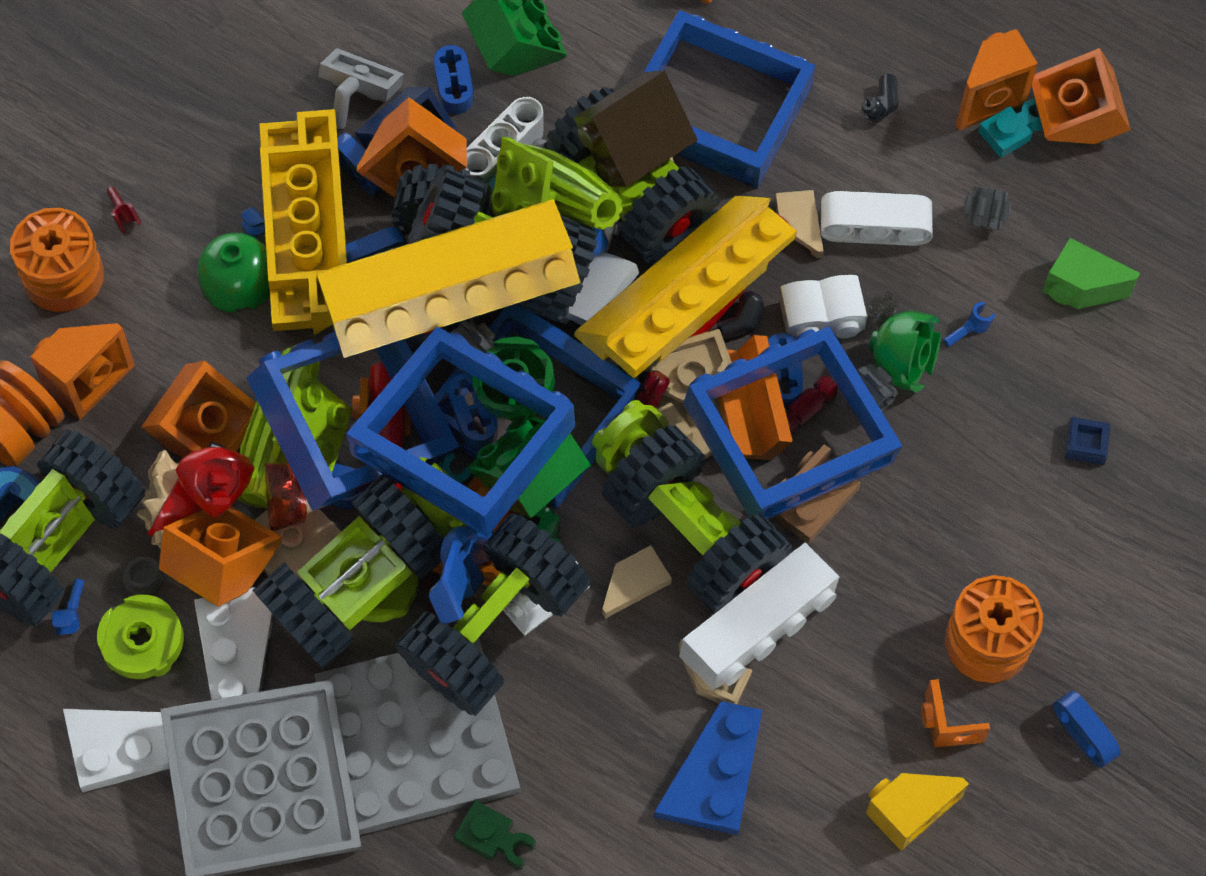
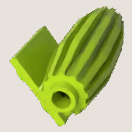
(536, 174)
(324, 414)

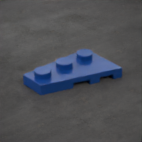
(716, 773)

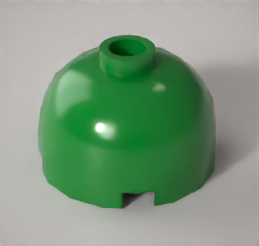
(234, 272)
(906, 348)
(519, 355)

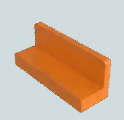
(756, 410)

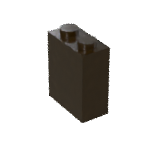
(635, 129)

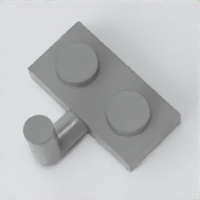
(360, 75)

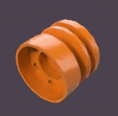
(57, 259)
(23, 409)
(980, 645)

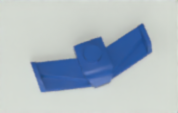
(461, 572)

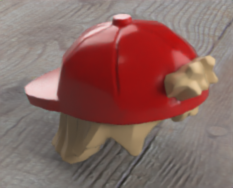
(165, 499)

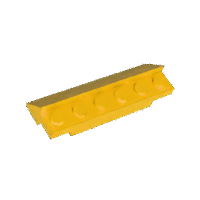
(301, 216)
(448, 278)
(688, 285)

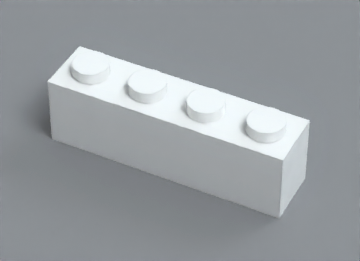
(759, 617)

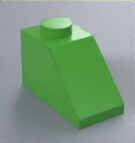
(1088, 278)

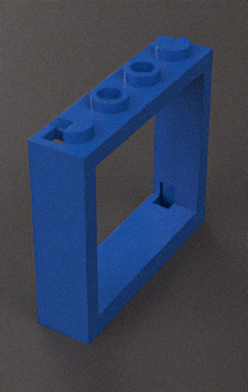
(714, 151)
(568, 352)
(297, 440)
(428, 482)
(814, 482)

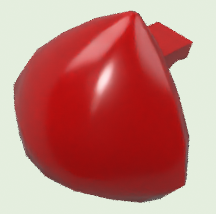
(215, 477)

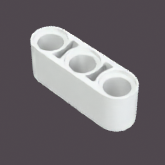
(483, 151)
(876, 218)

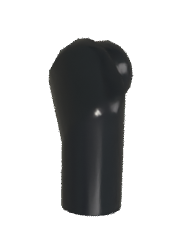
(885, 103)
(747, 316)

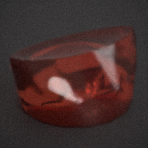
(284, 497)

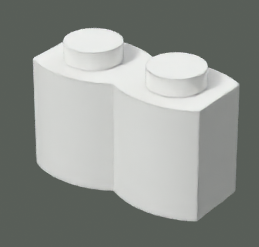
(822, 304)

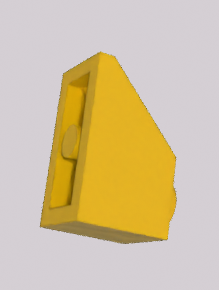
(912, 804)

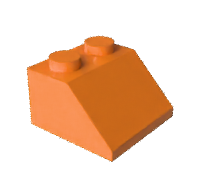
(997, 79)
(1080, 100)
(407, 140)
(82, 364)
(199, 410)
(218, 554)

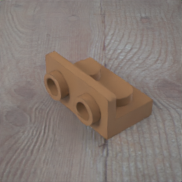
(812, 516)

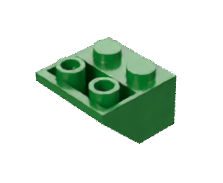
(514, 35)
(555, 475)

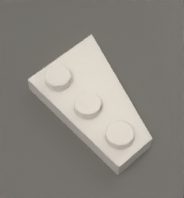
(234, 644)
(115, 745)

